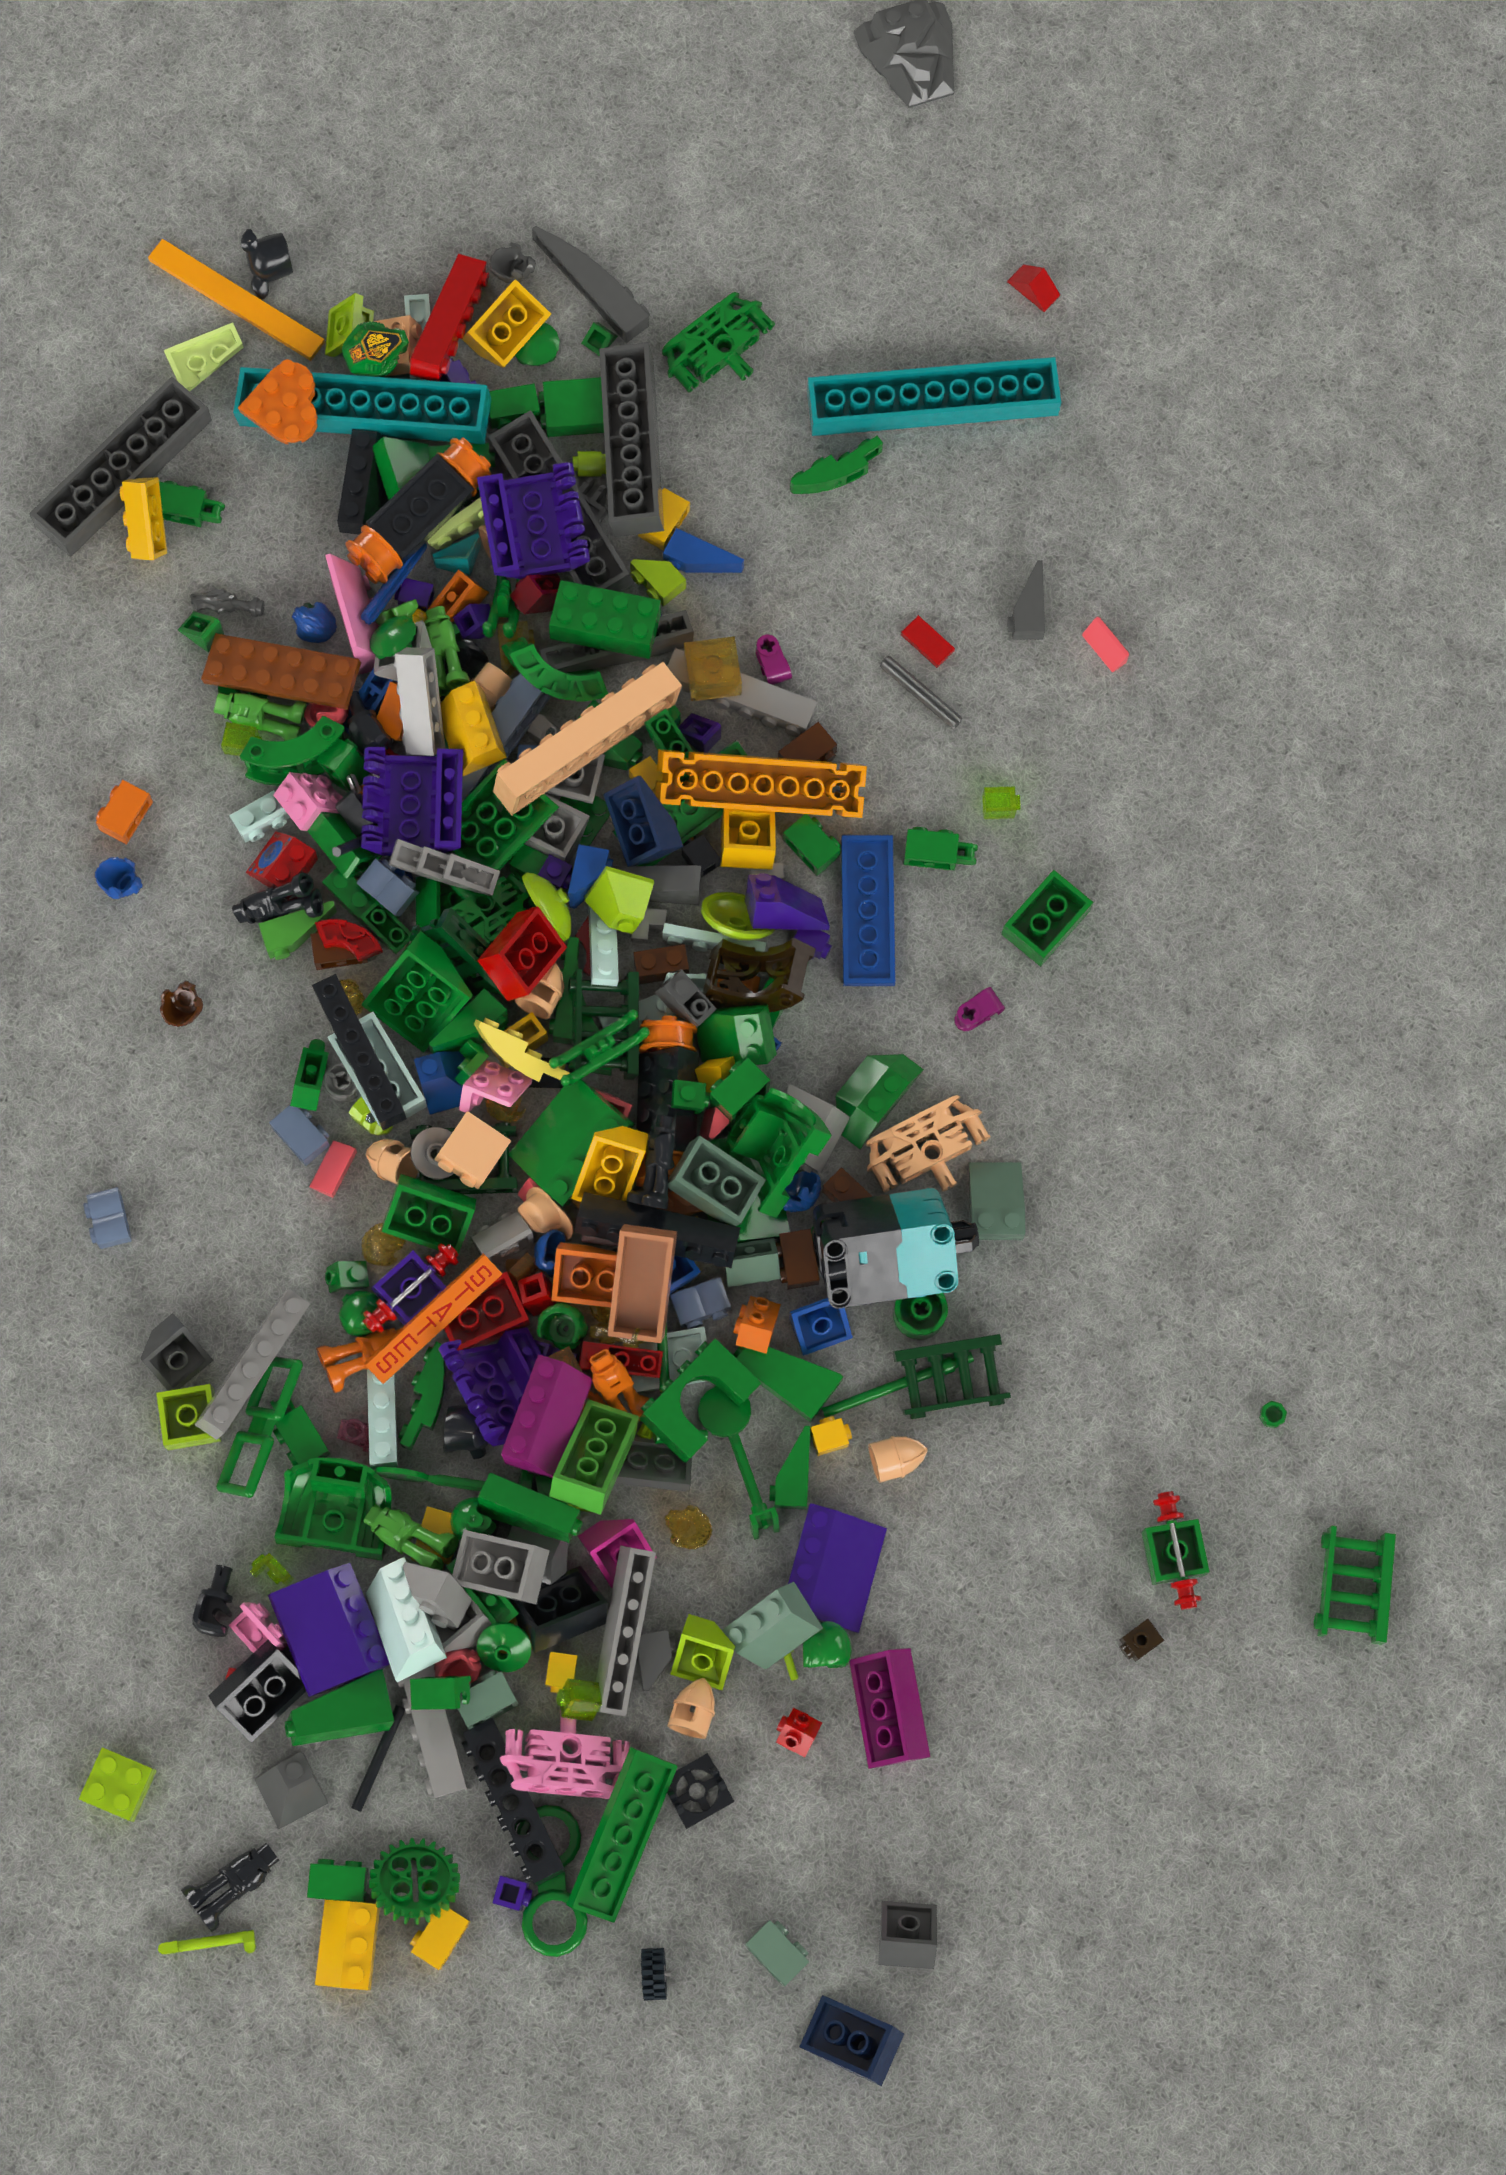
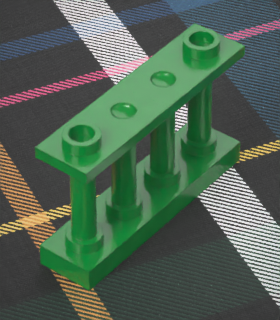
(1380, 1574)

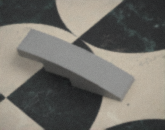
(444, 867)

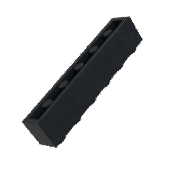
(695, 1240)

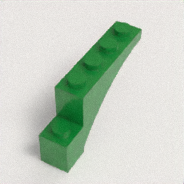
(562, 1025)

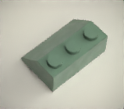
(773, 1627)

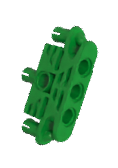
(722, 328)
(492, 913)

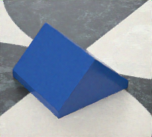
(819, 1326)

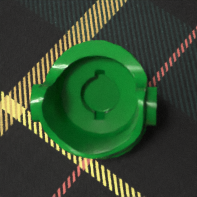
(352, 1312)
(468, 1517)

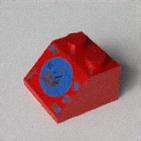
(281, 860)

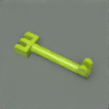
(245, 1937)

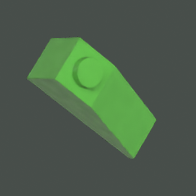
(291, 931)

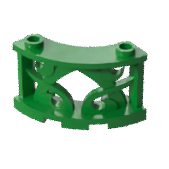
(573, 686)
(273, 760)

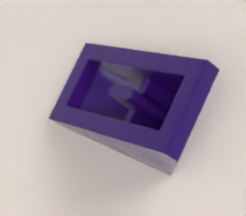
(700, 732)

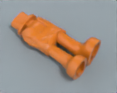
(366, 1344)
(612, 1378)

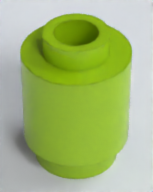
(589, 463)

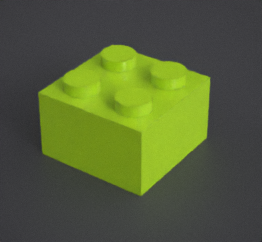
(178, 1414)
(117, 1784)

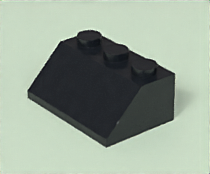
(562, 1610)

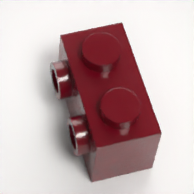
(536, 593)

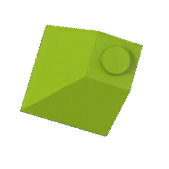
(620, 898)
(703, 1652)

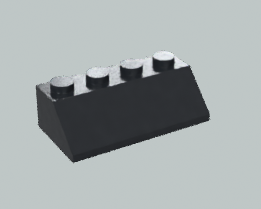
(362, 485)

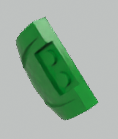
(774, 1141)
(328, 1507)

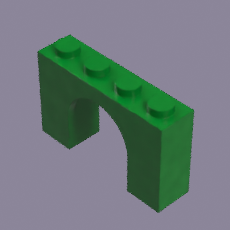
(665, 1414)

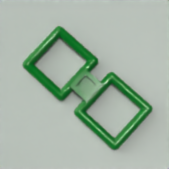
(260, 1429)

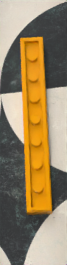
(236, 299)

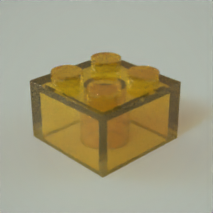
(712, 668)

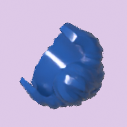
(314, 623)
(118, 877)
(807, 1187)
(546, 1250)

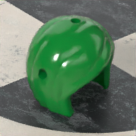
(553, 1321)
(828, 1647)

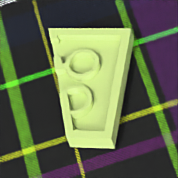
(203, 355)
(458, 526)

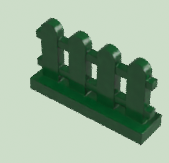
(463, 942)

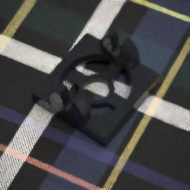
(723, 1798)

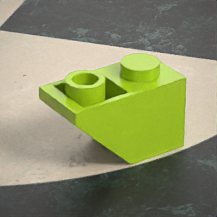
(659, 577)

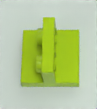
(343, 320)

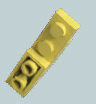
(512, 1049)

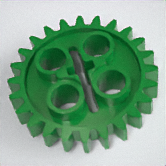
(388, 1882)

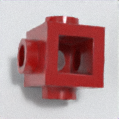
(798, 1731)

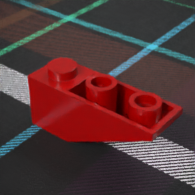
(635, 1360)

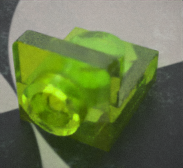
(276, 1572)

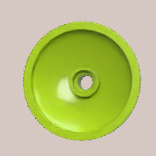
(551, 903)
(729, 916)

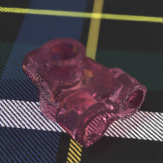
(362, 1433)

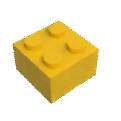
(748, 839)

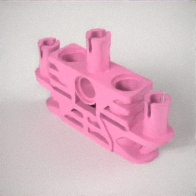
(552, 1769)

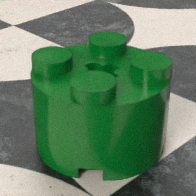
(924, 1325)

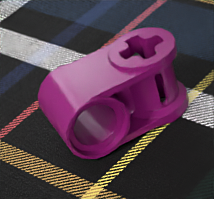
(772, 663)
(980, 1007)

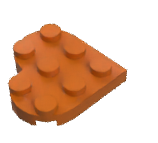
(283, 403)

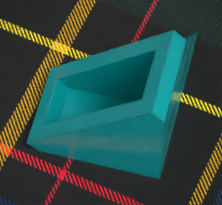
(459, 555)

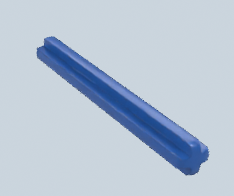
(388, 589)

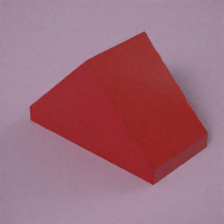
(1035, 285)

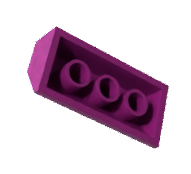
(546, 1416)
(889, 1708)

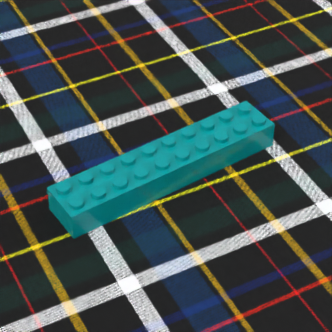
(933, 396)
(388, 406)

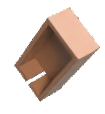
(642, 1283)

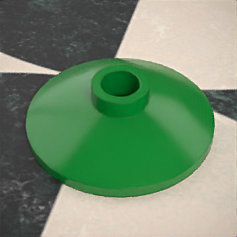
(507, 1638)

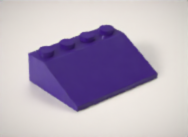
(837, 1565)
(329, 1629)

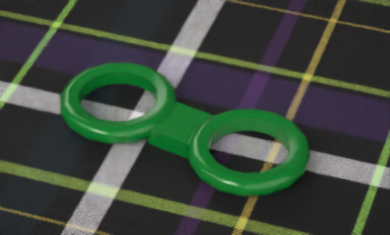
(554, 1888)

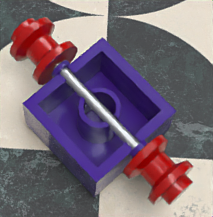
(409, 1287)

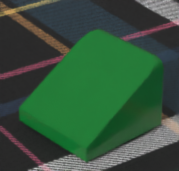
(598, 337)

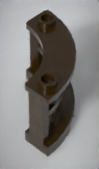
(783, 963)

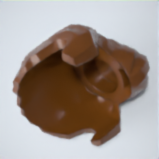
(181, 1006)

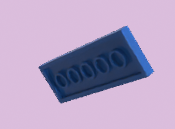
(868, 910)

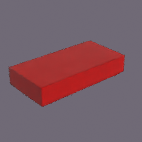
(927, 641)

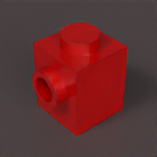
(536, 1293)

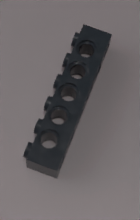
(359, 1052)
(549, 1864)

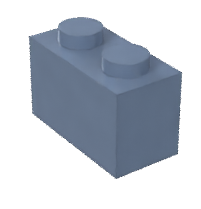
(300, 1134)

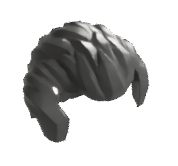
(510, 264)

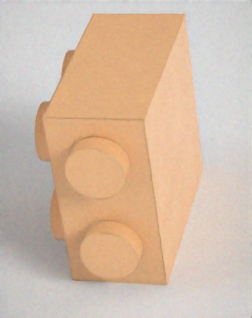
(413, 332)
(472, 1150)

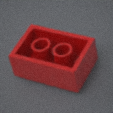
(522, 953)
(488, 1316)

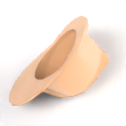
(544, 1214)

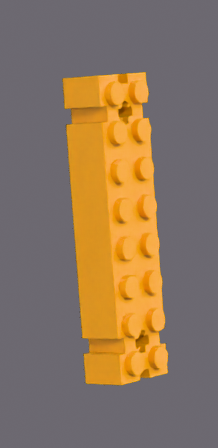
(760, 783)

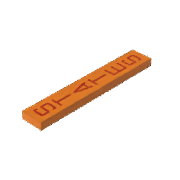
(433, 1318)

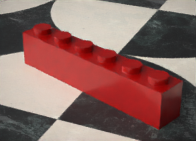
(449, 318)

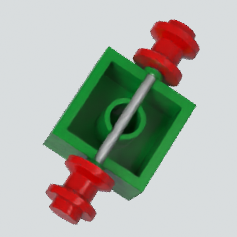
(1175, 1551)

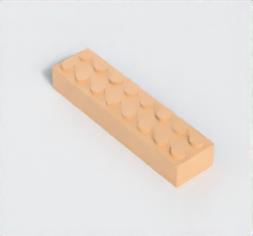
(586, 737)

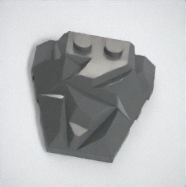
(911, 50)

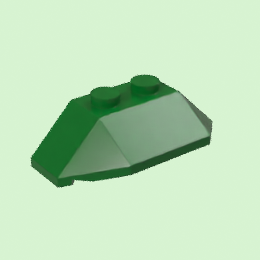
(874, 1093)

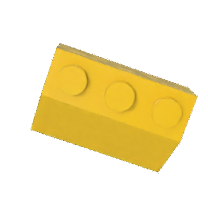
(506, 325)
(143, 518)
(471, 727)
(611, 1163)
(347, 1945)

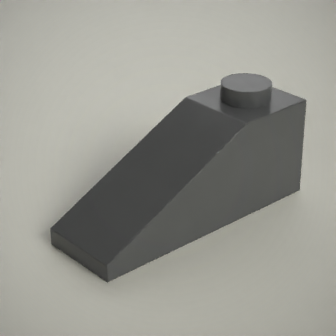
(1029, 614)

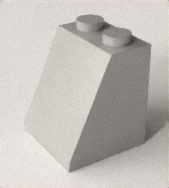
(833, 1119)

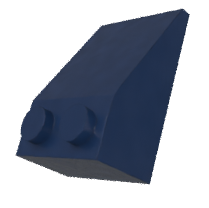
(641, 823)
(852, 2040)

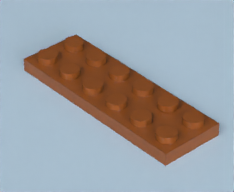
(281, 671)

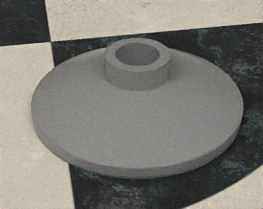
(425, 1142)

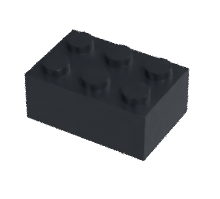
(259, 1690)

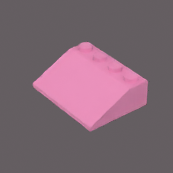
(352, 600)

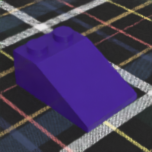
(781, 905)

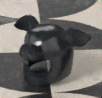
(267, 260)
(462, 1432)

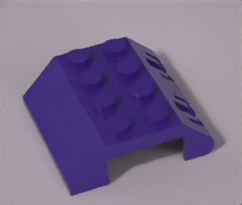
(533, 523)
(412, 800)
(493, 1379)

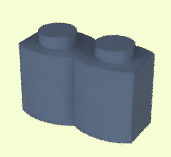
(388, 887)
(108, 1218)
(701, 1303)

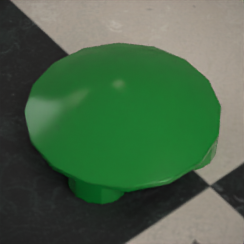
(540, 347)
(392, 636)

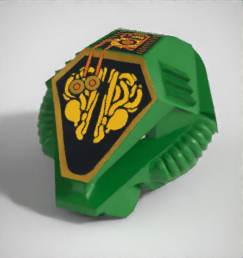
(374, 349)

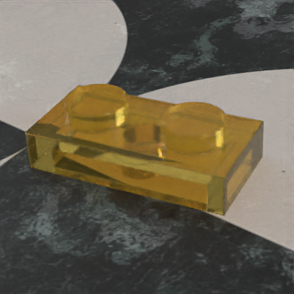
(601, 1331)

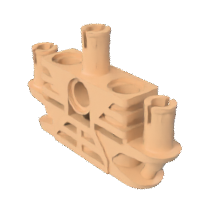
(919, 1129)

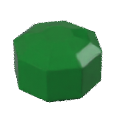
(1272, 1414)

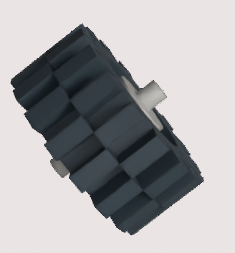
(653, 1974)

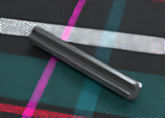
(921, 692)

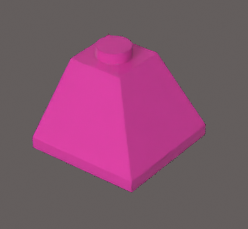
(604, 1541)

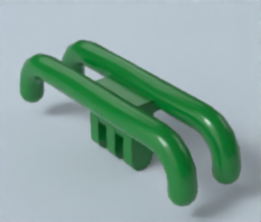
(502, 606)
(599, 1048)

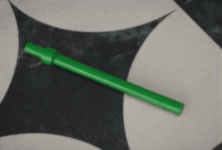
(948, 1367)

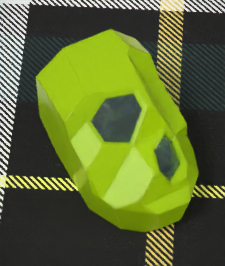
(361, 1114)

